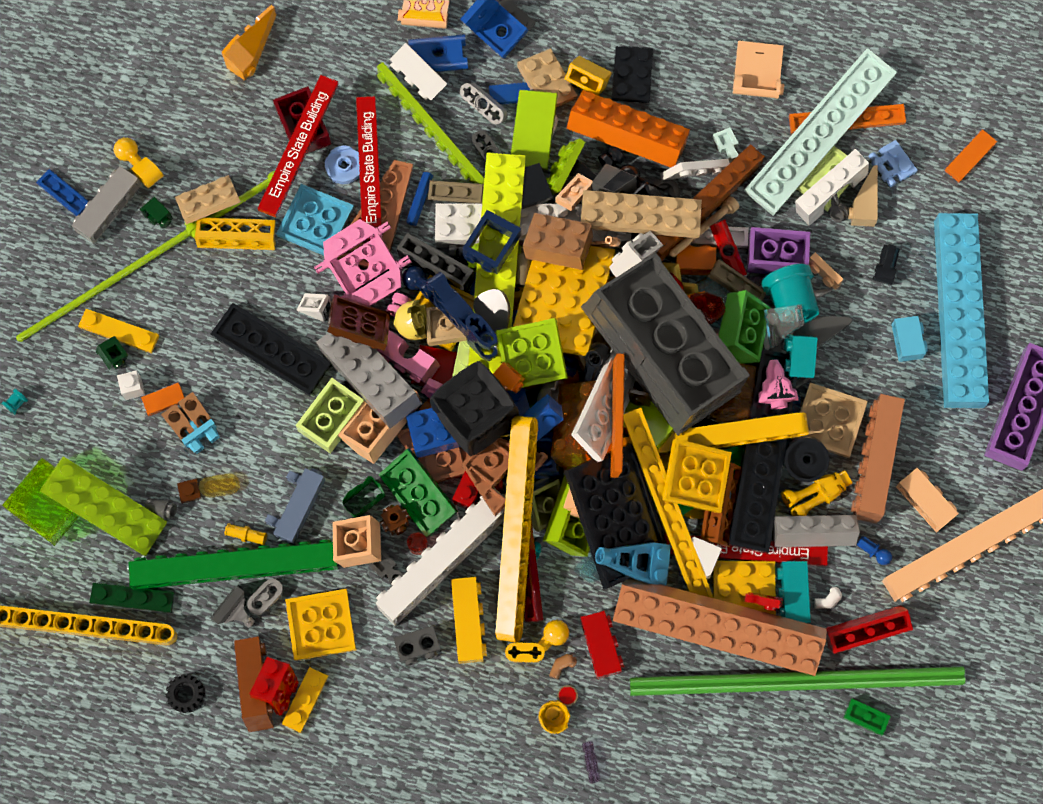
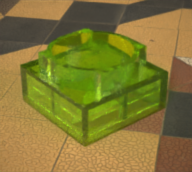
(38, 510)

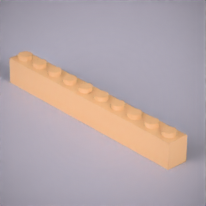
(965, 548)

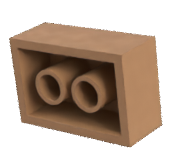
(558, 241)

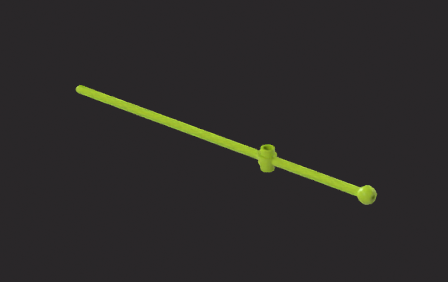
(190, 231)

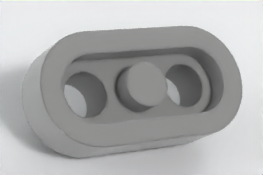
(263, 595)

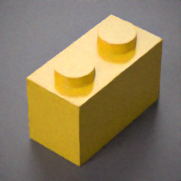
(588, 75)

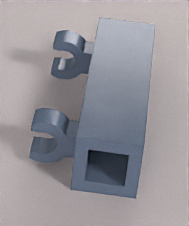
(299, 505)

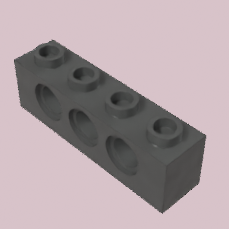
(435, 261)

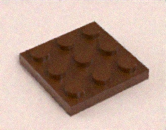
(358, 322)

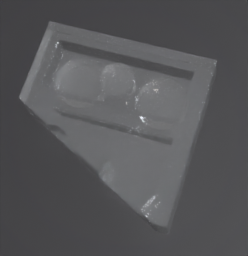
(782, 323)

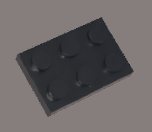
(632, 74)

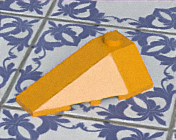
(244, 51)

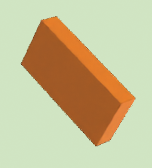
(162, 399)

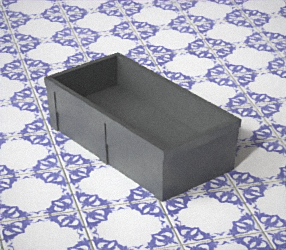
(666, 343)

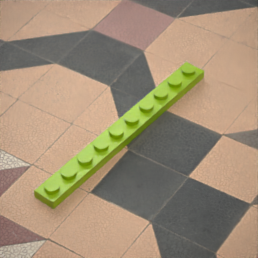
(431, 128)

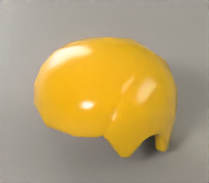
(550, 711)

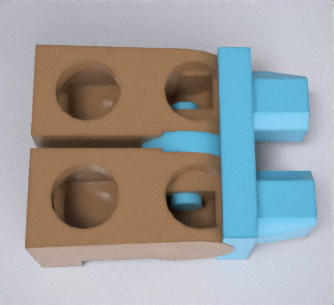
(196, 427)

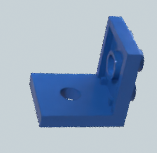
(485, 20)

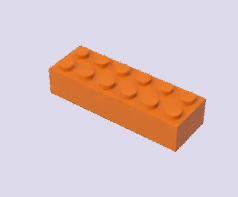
(628, 129)

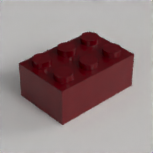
(289, 110)

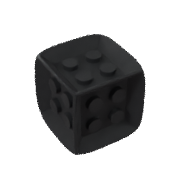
(474, 408)

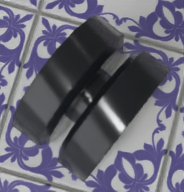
(818, 459)

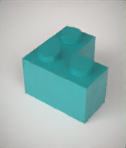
(802, 355)

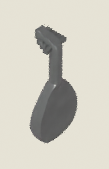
(493, 308)

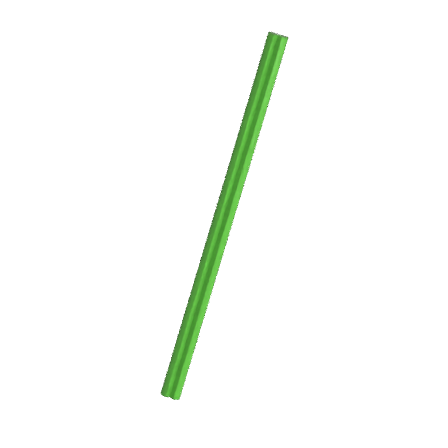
(797, 681)

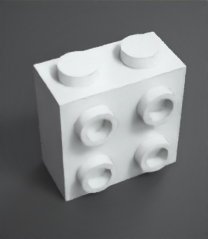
(635, 252)

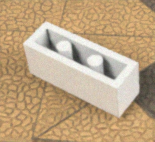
(417, 72)

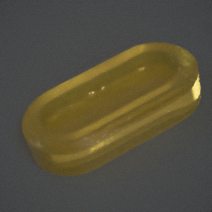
(219, 485)

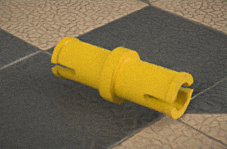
(245, 534)

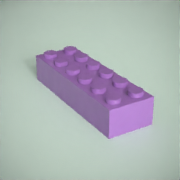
(1021, 413)

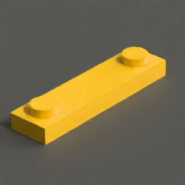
(124, 332)

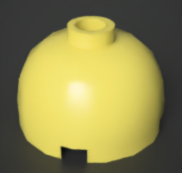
(411, 320)

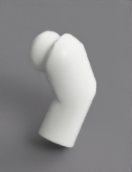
(830, 601)

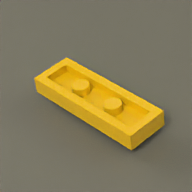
(305, 700)

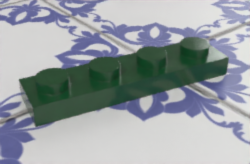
(134, 599)

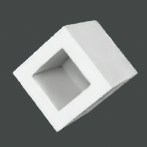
(131, 385)

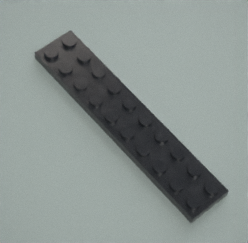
(759, 472)

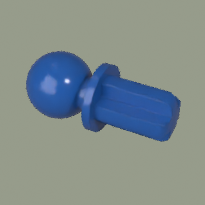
(883, 556)

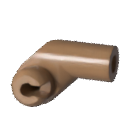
(562, 662)

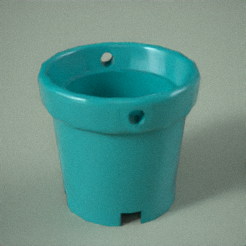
(792, 287)

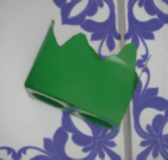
(350, 494)

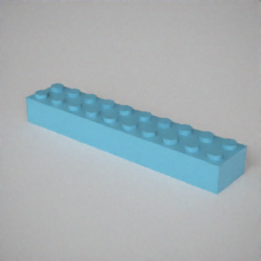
(961, 311)

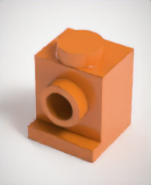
(509, 377)

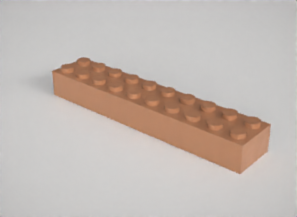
(721, 625)

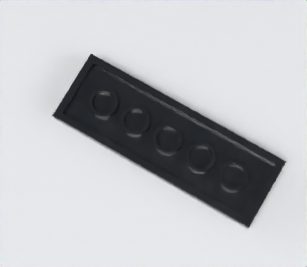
(271, 349)

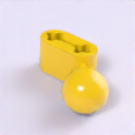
(144, 169)
(555, 633)

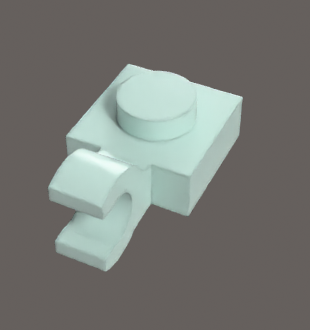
(726, 141)

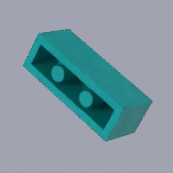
(794, 590)

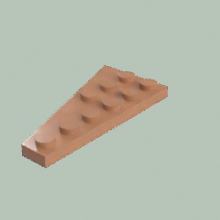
(393, 194)

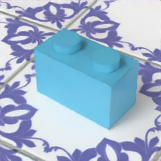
(909, 338)

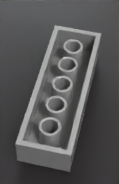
(371, 378)

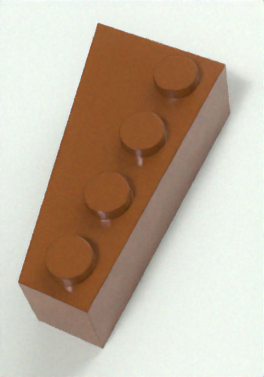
(249, 661)

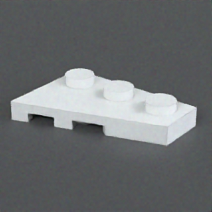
(695, 168)

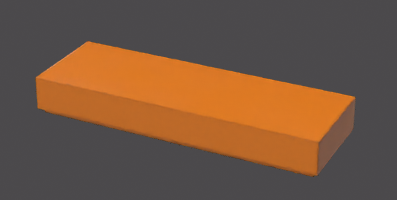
(970, 156)

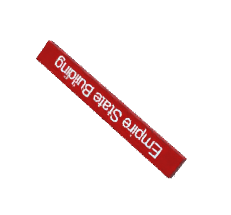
(298, 146)
(369, 161)
(813, 555)

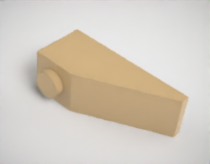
(865, 206)

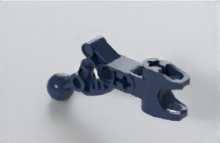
(454, 307)

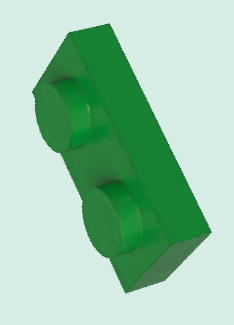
(866, 717)

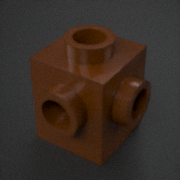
(398, 526)

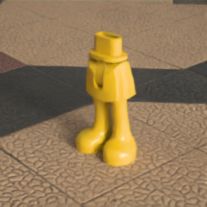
(828, 488)

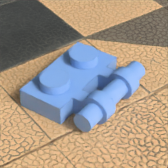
(897, 161)

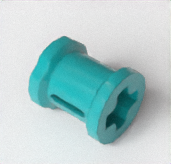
(14, 401)

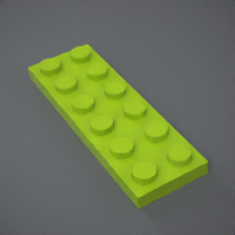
(103, 506)

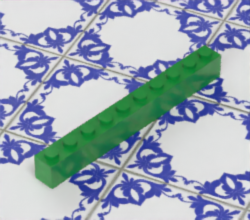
(231, 565)

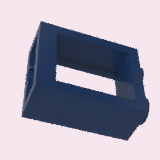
(502, 226)

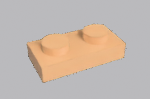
(573, 192)
(829, 275)

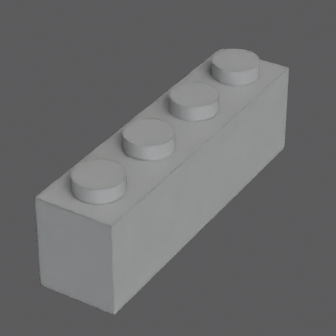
(106, 204)
(815, 531)

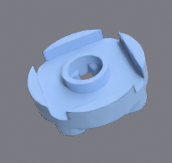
(335, 159)

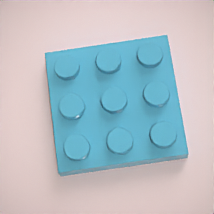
(314, 219)

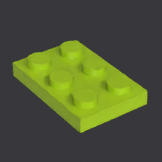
(565, 163)

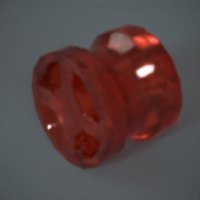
(415, 540)

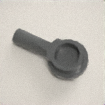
(838, 211)

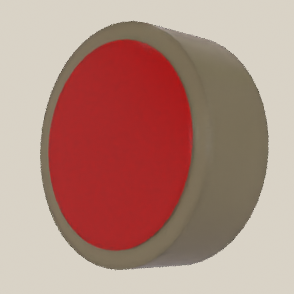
(567, 695)

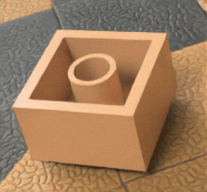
(356, 541)

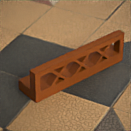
(716, 523)

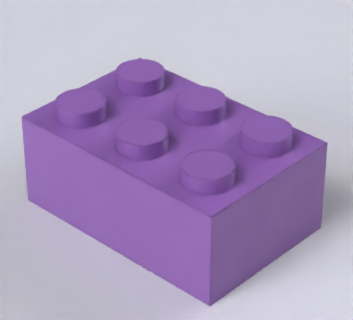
(776, 249)

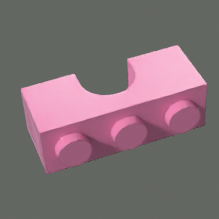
(420, 367)

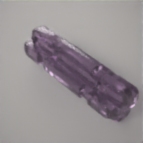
(591, 762)

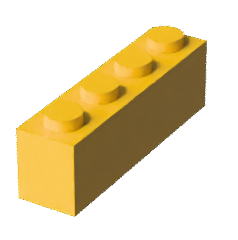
(467, 620)

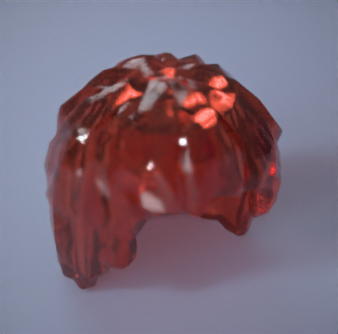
(709, 305)

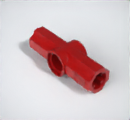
(722, 238)

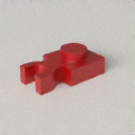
(769, 602)

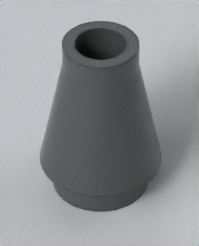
(163, 508)

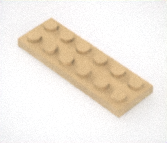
(641, 213)

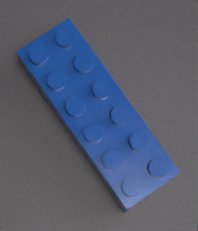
(432, 437)

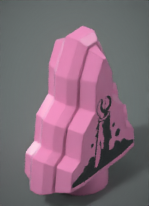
(777, 388)

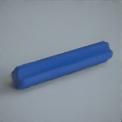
(419, 199)

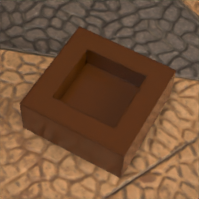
(189, 491)

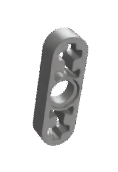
(491, 103)

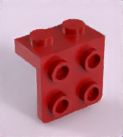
(275, 684)

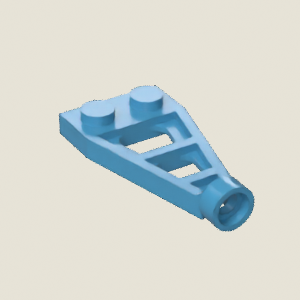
(656, 565)

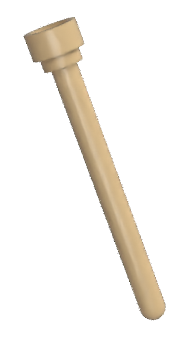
(729, 206)

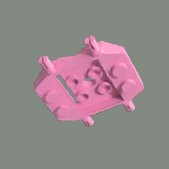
(375, 252)

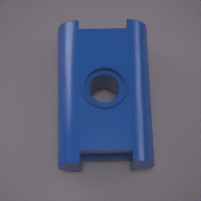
(449, 46)

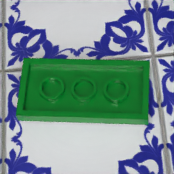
(418, 492)

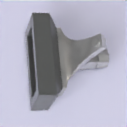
(232, 609)

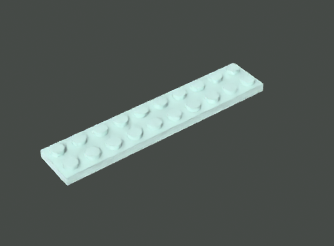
(820, 131)

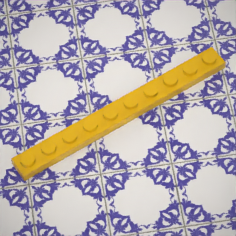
(668, 511)

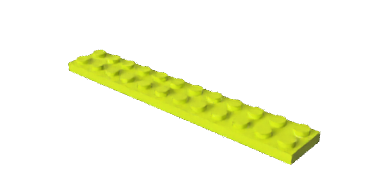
(504, 198)

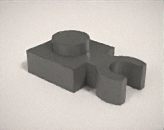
(385, 567)

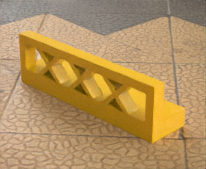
(234, 237)

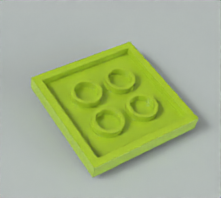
(534, 351)

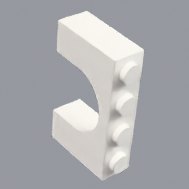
(848, 171)

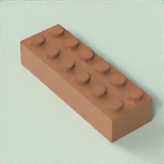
(878, 458)

